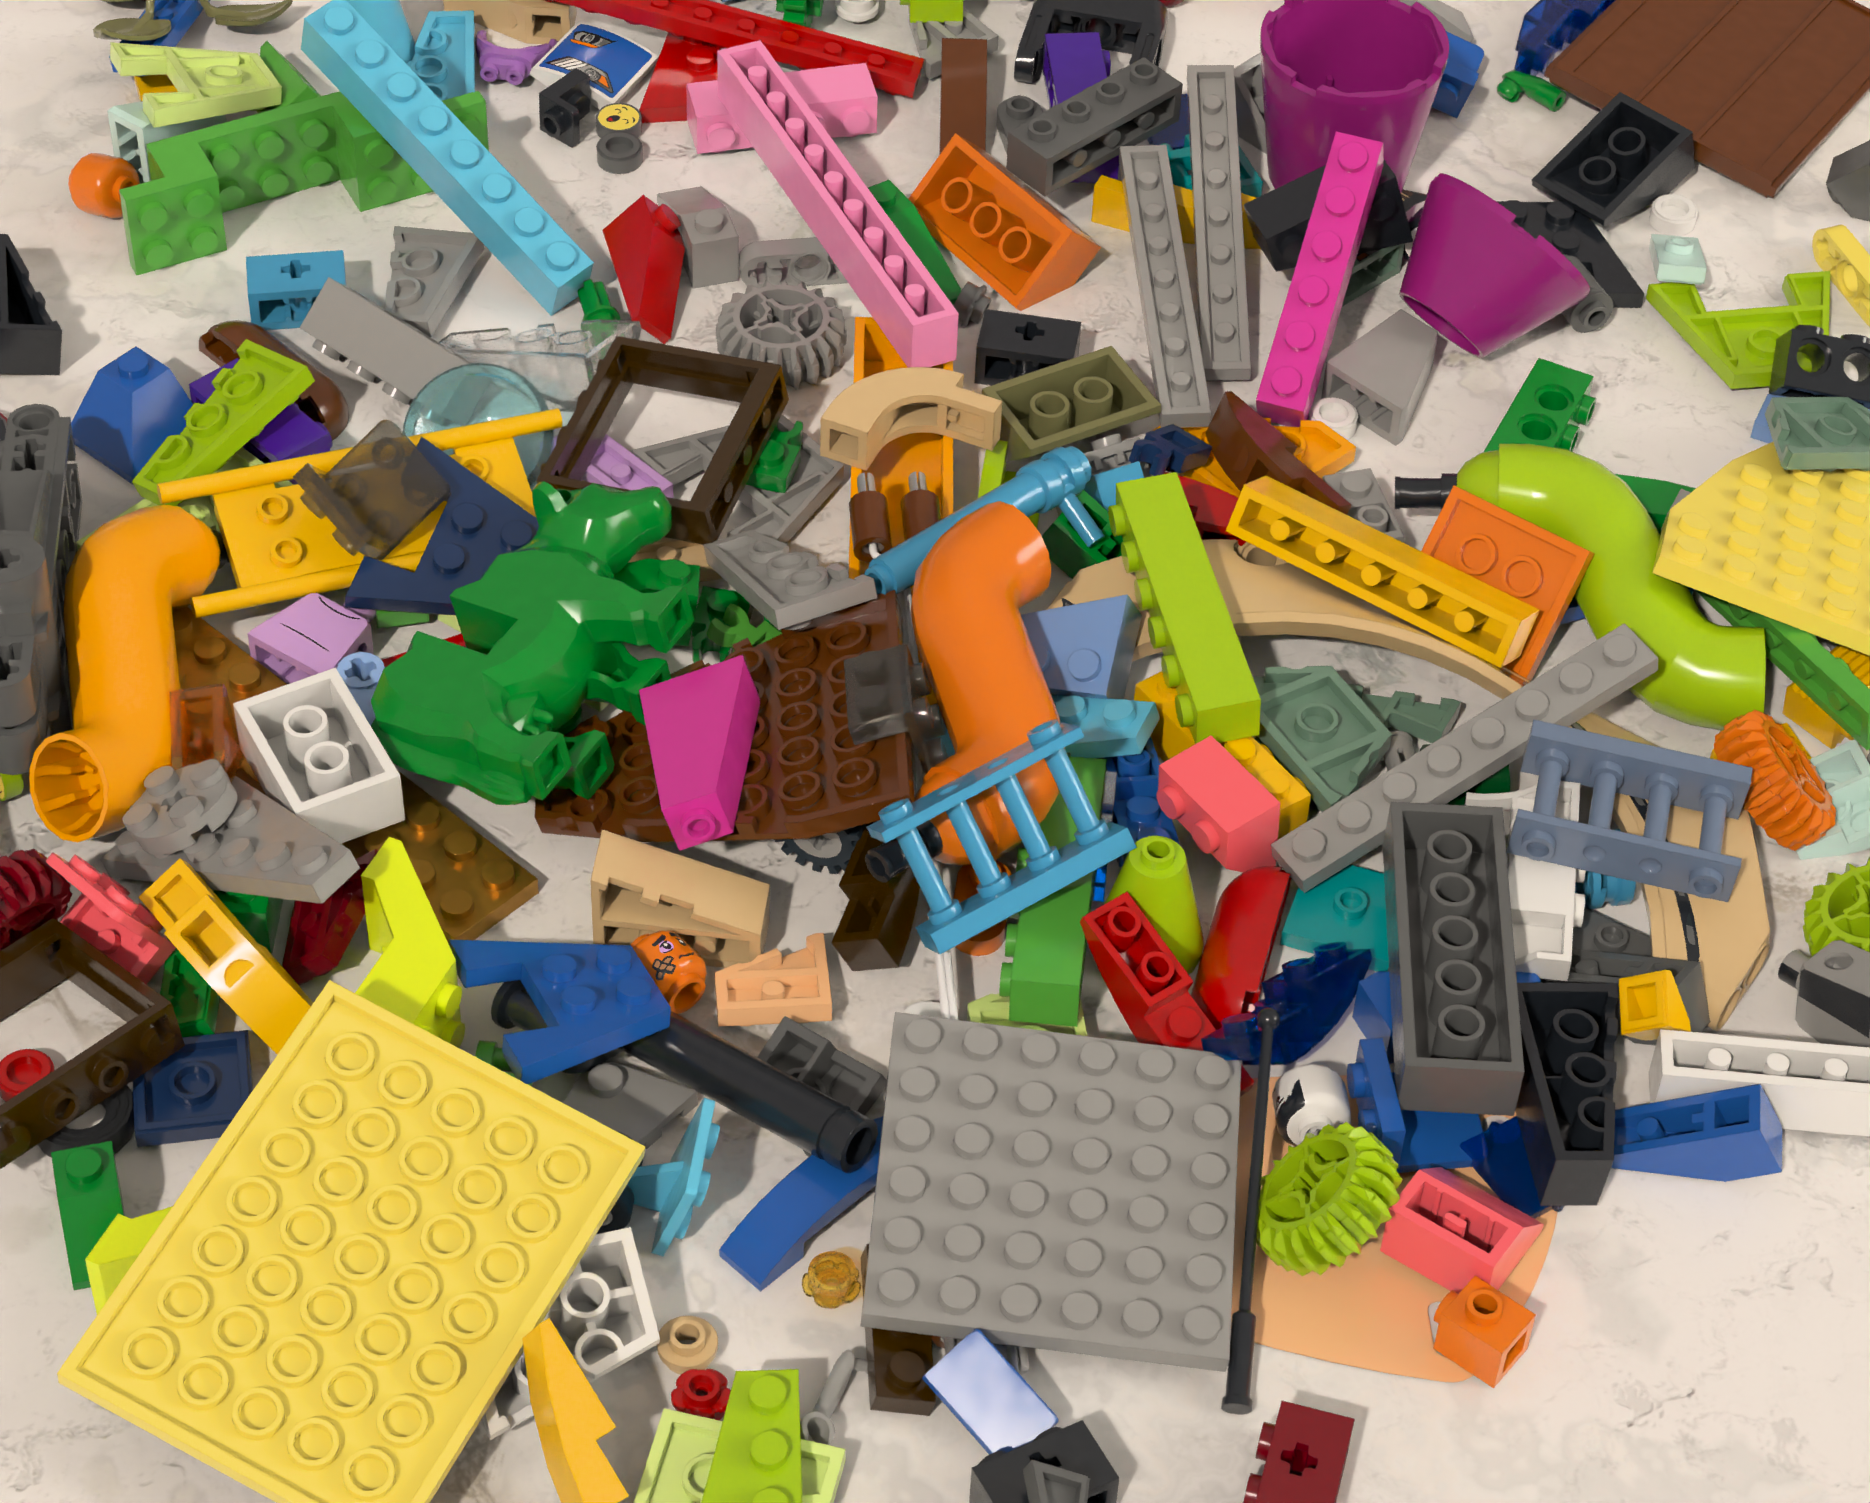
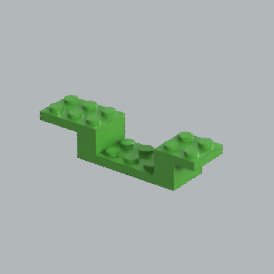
(262, 159)

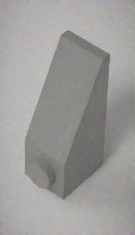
(707, 234)

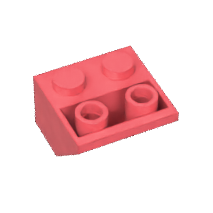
(1456, 1231)

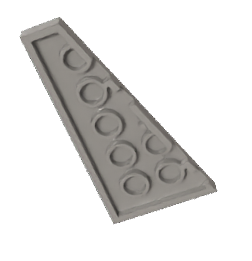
(254, 852)

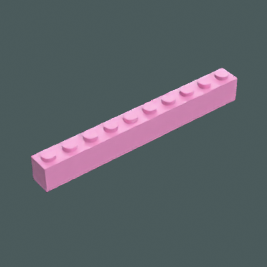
(838, 207)

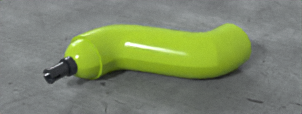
(1703, 668)

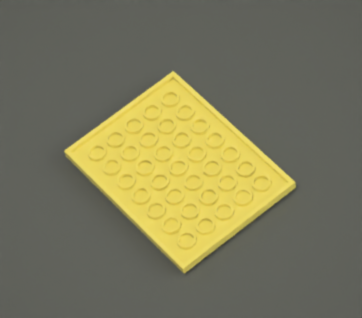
(353, 1263)

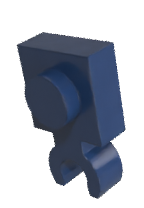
(1170, 450)

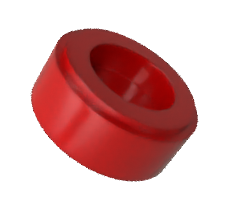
(22, 1070)

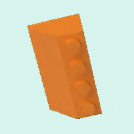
(1000, 226)

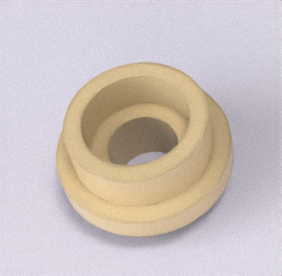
(683, 1357)

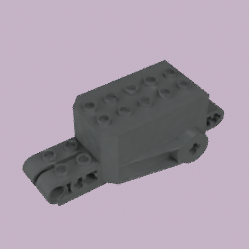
(36, 551)

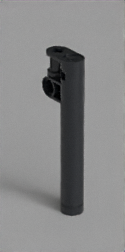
(729, 1078)

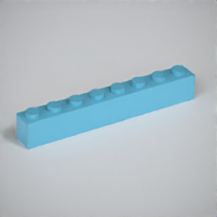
(446, 155)

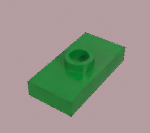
(191, 996)

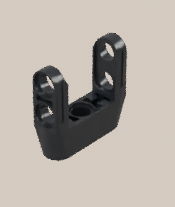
(1122, 25)

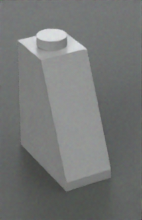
(1384, 374)

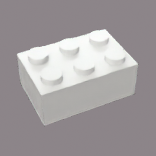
(320, 757)

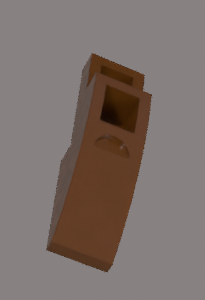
(1253, 448)

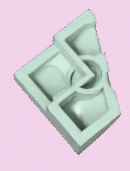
(1848, 782)

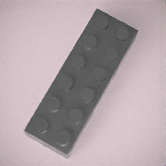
(1451, 960)

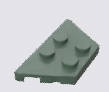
(1820, 433)
(1319, 730)

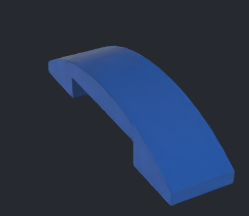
(791, 1213)

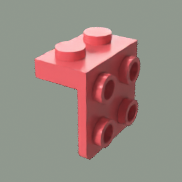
(112, 919)

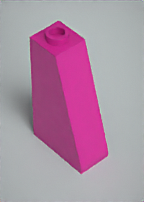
(701, 747)

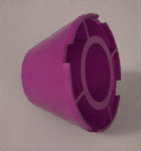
(1481, 272)

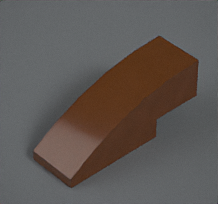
(963, 91)

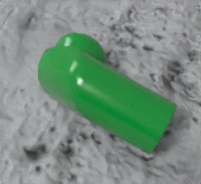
(1533, 87)

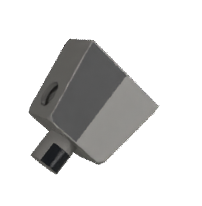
(1831, 993)

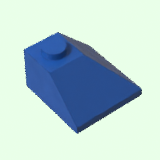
(130, 412)

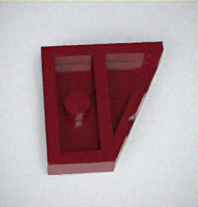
(323, 931)

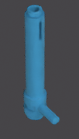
(1036, 489)

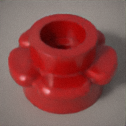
(710, 1405)

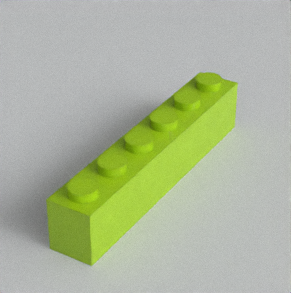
(1185, 609)

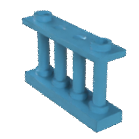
(1047, 866)

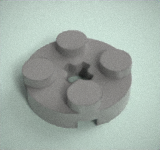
(180, 805)

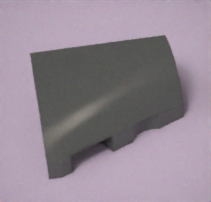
(822, 1066)

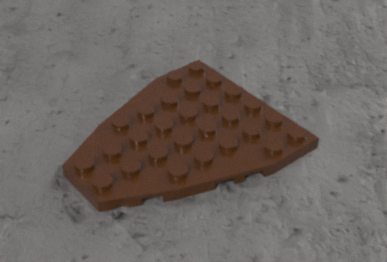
(802, 761)

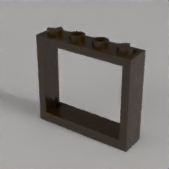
(752, 383)
(101, 1069)

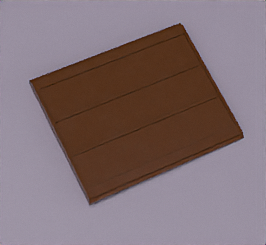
(1743, 75)

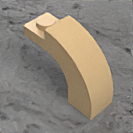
(902, 404)

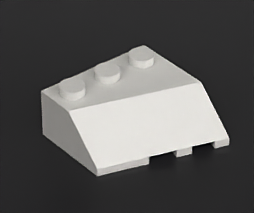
(599, 1315)

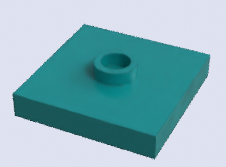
(1341, 909)

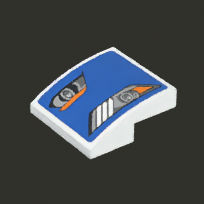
(609, 58)

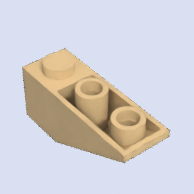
(521, 19)

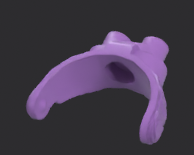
(508, 63)

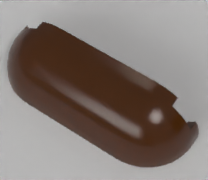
(320, 401)

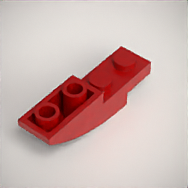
(1146, 979)

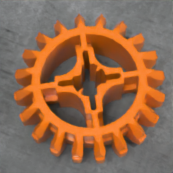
(1785, 787)

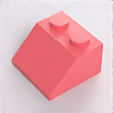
(1220, 805)

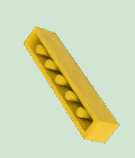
(1382, 571)

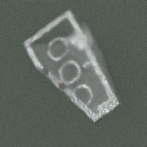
(552, 361)

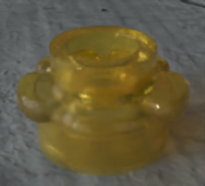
(835, 1268)

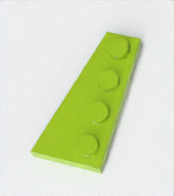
(234, 413)
(759, 1441)

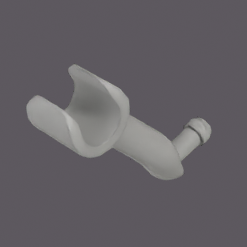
(818, 1422)

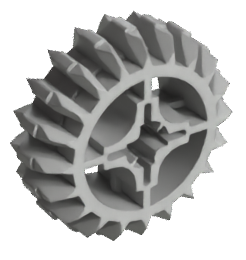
(784, 328)

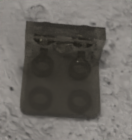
(375, 491)
(890, 698)

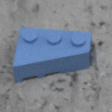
(1086, 646)

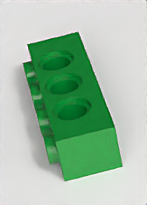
(1547, 408)

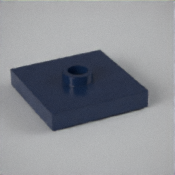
(193, 1090)

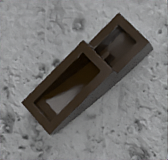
(877, 914)

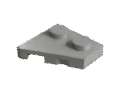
(929, 38)

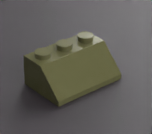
(1070, 402)

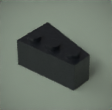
(1283, 215)
(27, 334)

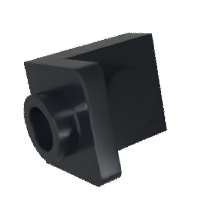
(564, 105)

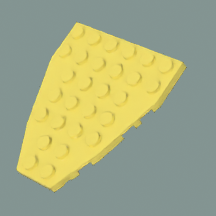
(1778, 544)

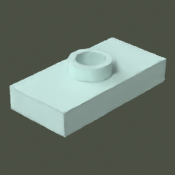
(1677, 259)

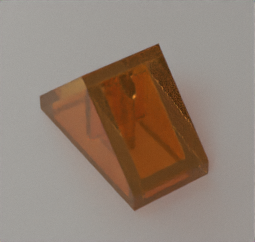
(204, 728)

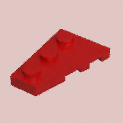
(679, 63)

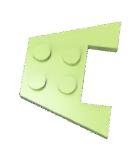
(206, 81)

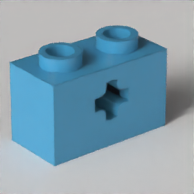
(287, 285)

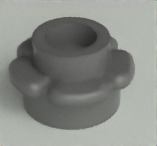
(972, 303)

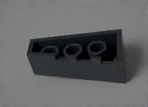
(1568, 1088)

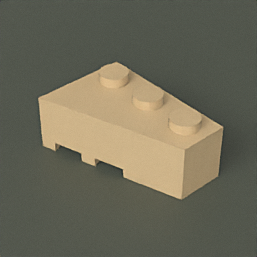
(654, 890)

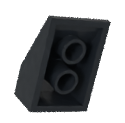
(1619, 162)

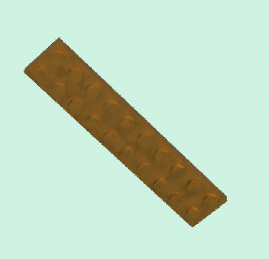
(460, 870)

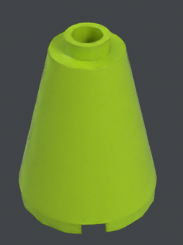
(1162, 888)

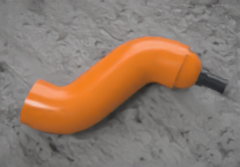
(980, 672)

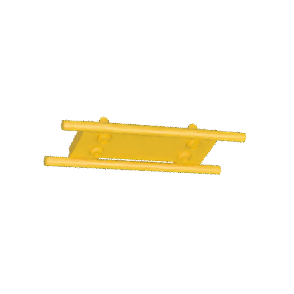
(288, 551)

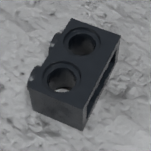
(1827, 361)

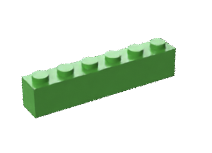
(1049, 939)

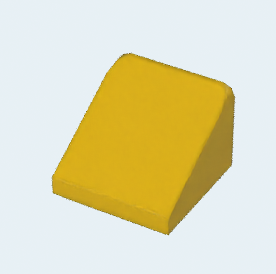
(1651, 1004)

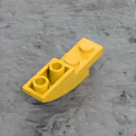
(226, 954)

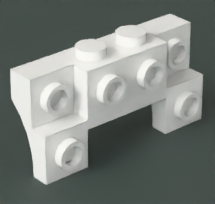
(1540, 891)

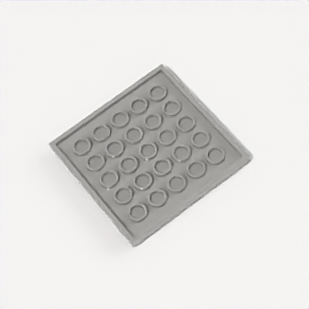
(1056, 1193)

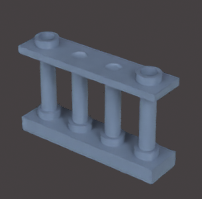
(1639, 771)

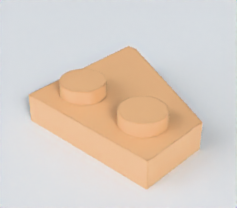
(776, 988)

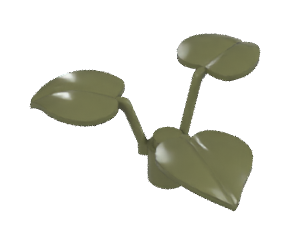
(148, 29)

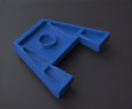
(585, 993)

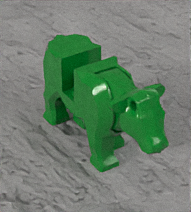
(538, 644)

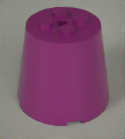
(1347, 71)

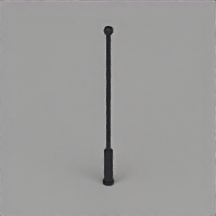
(1243, 1321)

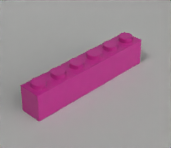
(1320, 280)

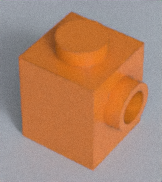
(1482, 1330)

